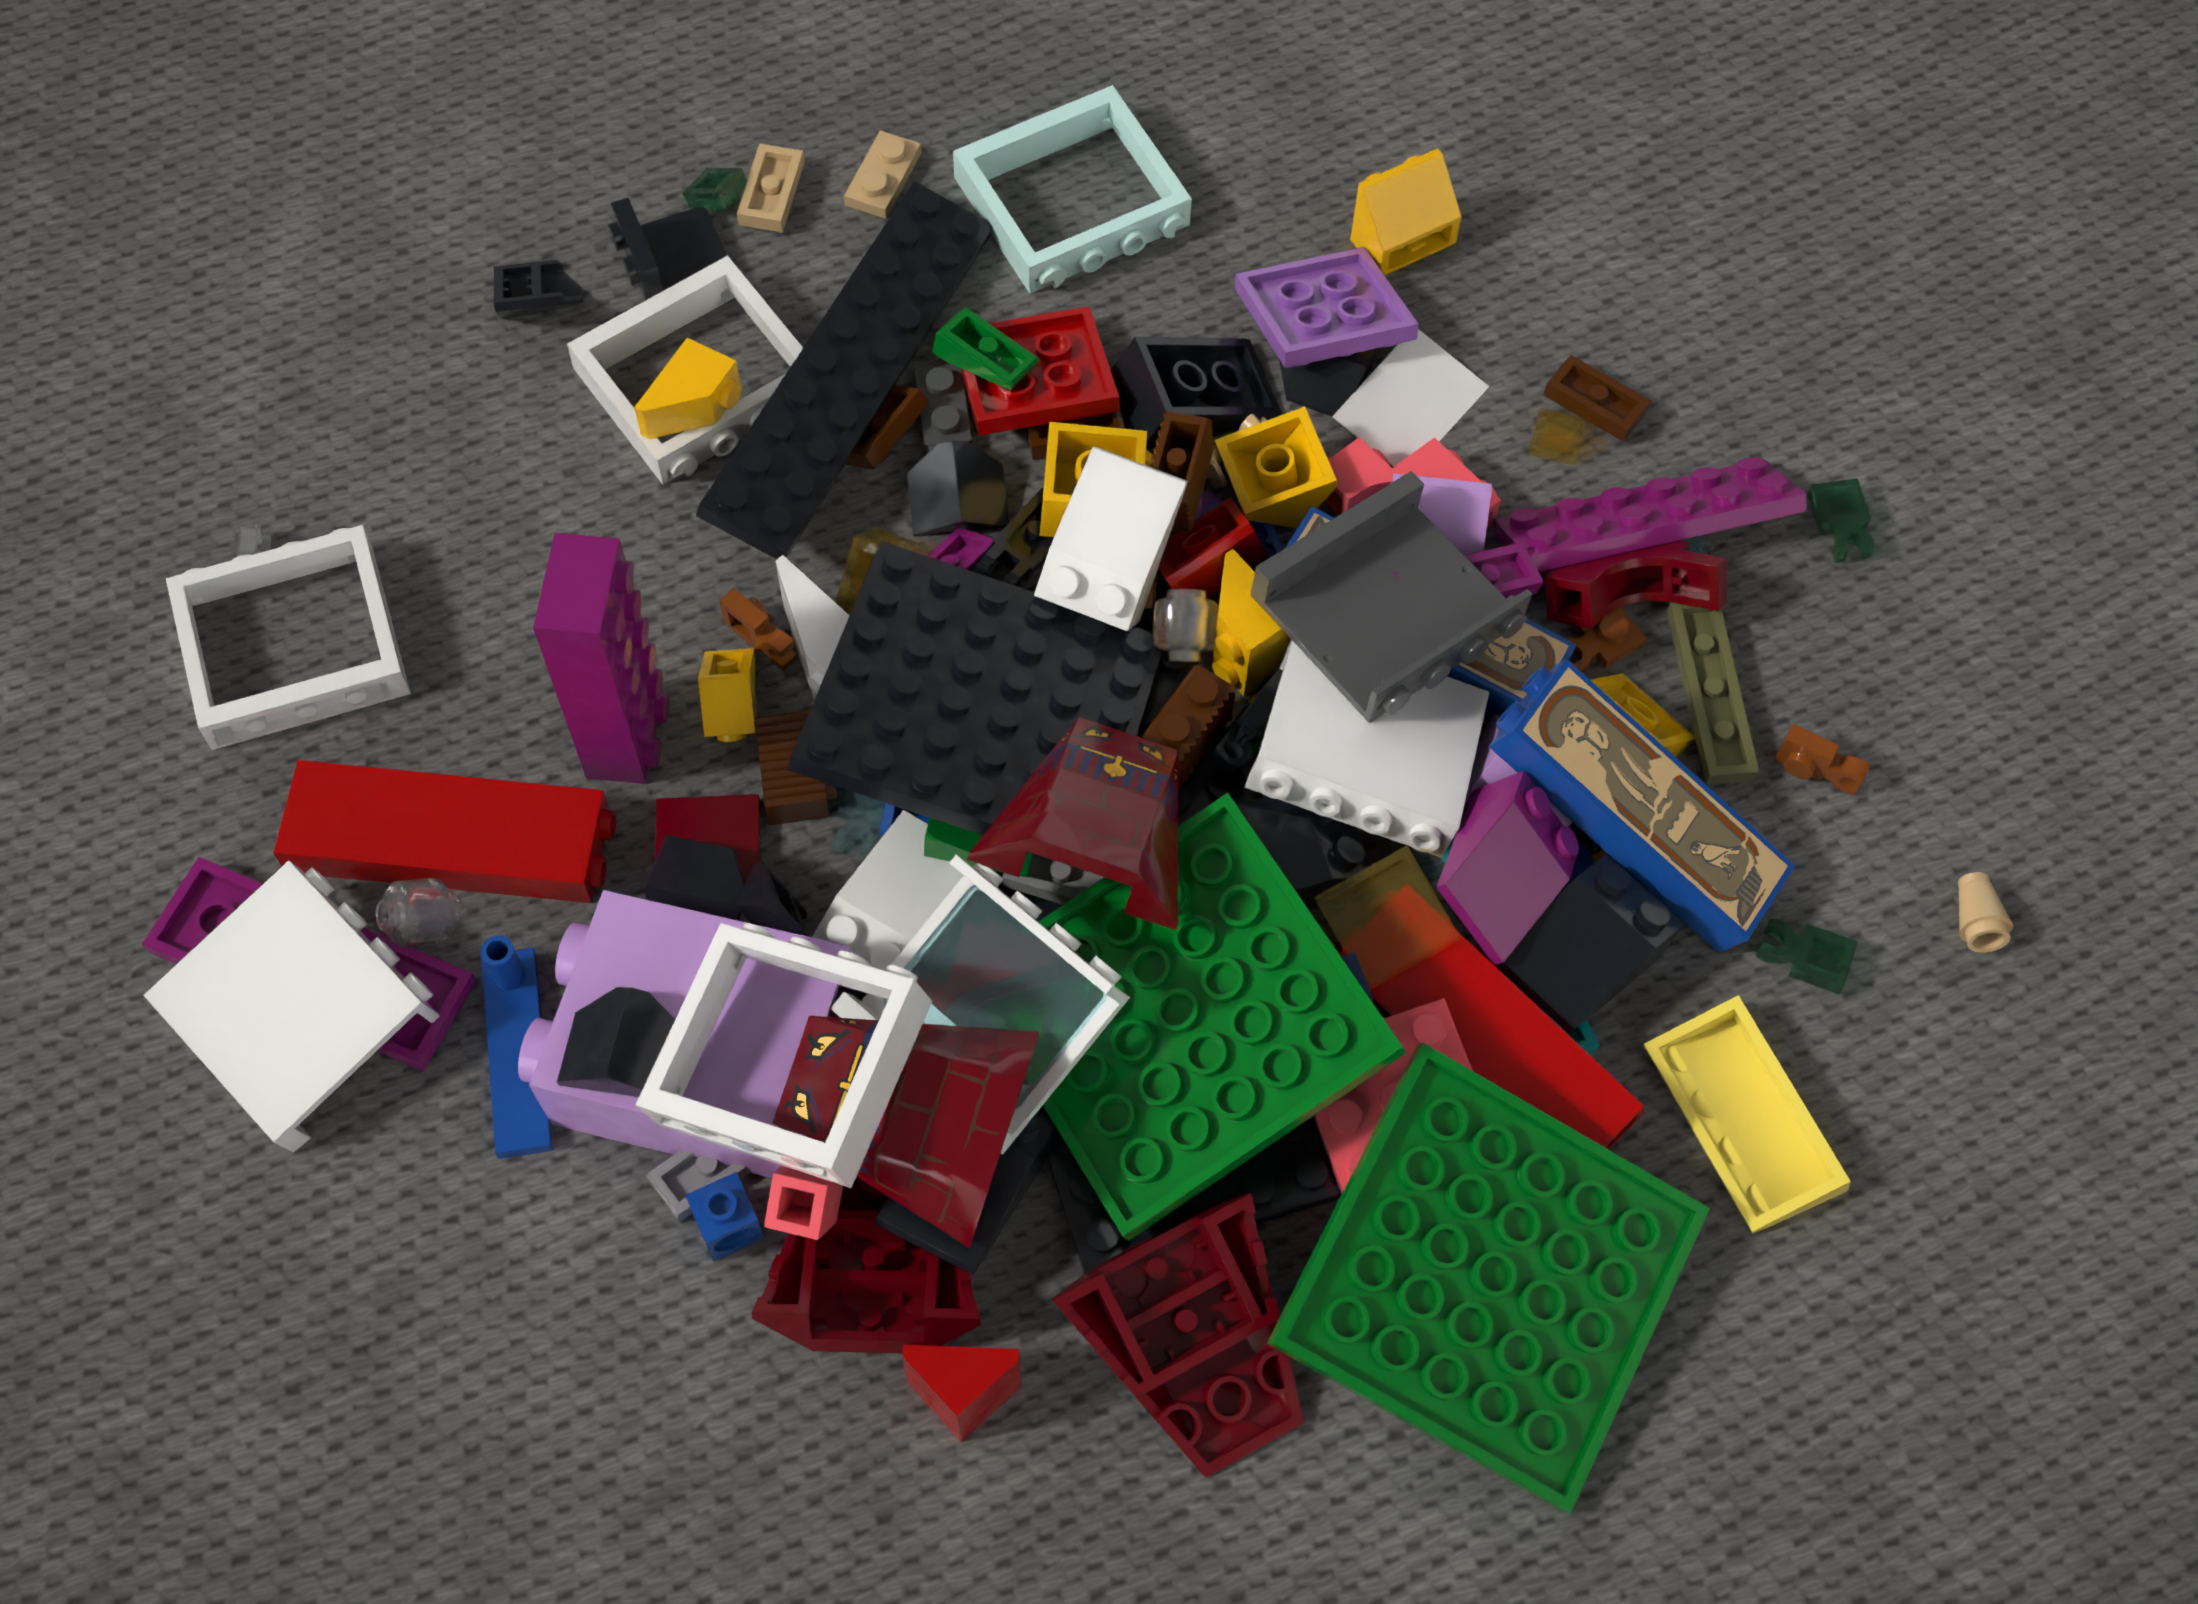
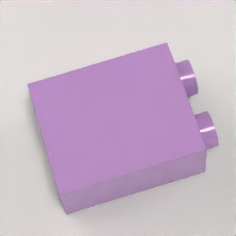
(660, 952)

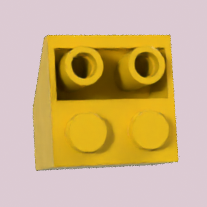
(1406, 212)

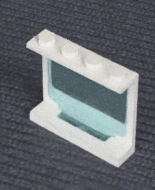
(1002, 969)

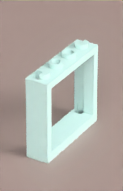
(1050, 133)

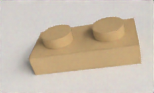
(882, 174)
(770, 188)

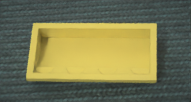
(1747, 1115)

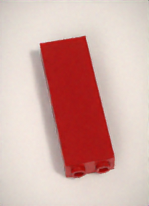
(446, 828)
(1514, 1041)

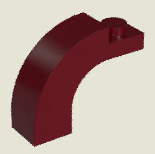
(1664, 572)

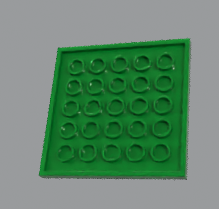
(1227, 1027)
(1490, 1277)

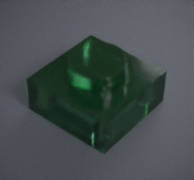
(715, 188)

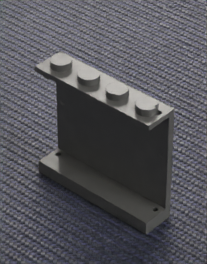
(1366, 628)

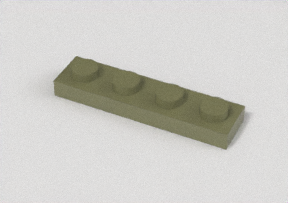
(1713, 694)

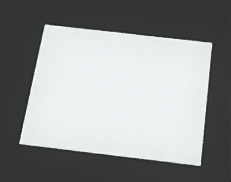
(1410, 399)

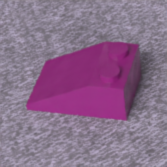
(1506, 863)

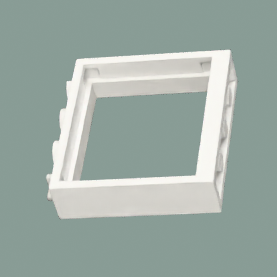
(657, 319)
(300, 701)
(871, 1087)

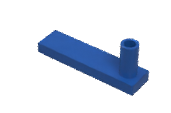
(510, 1008)

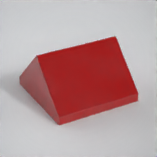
(1197, 557)
(962, 1382)

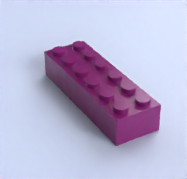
(601, 657)

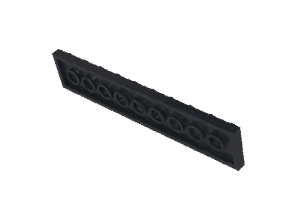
(845, 373)

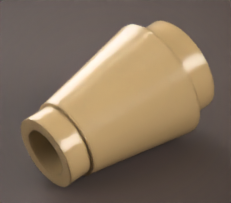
(1981, 914)

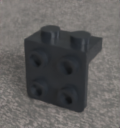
(664, 249)

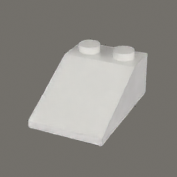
(1111, 539)
(813, 621)
(889, 895)

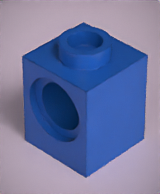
(724, 1216)

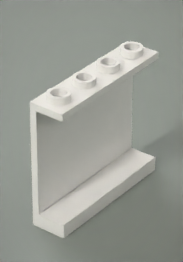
(1389, 776)
(288, 1000)

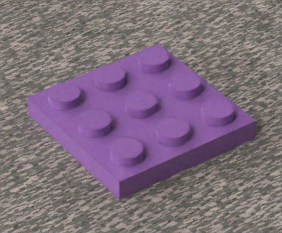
(1325, 307)

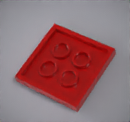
(1065, 385)

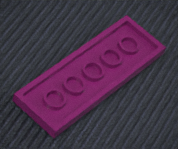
(1651, 513)
(215, 892)

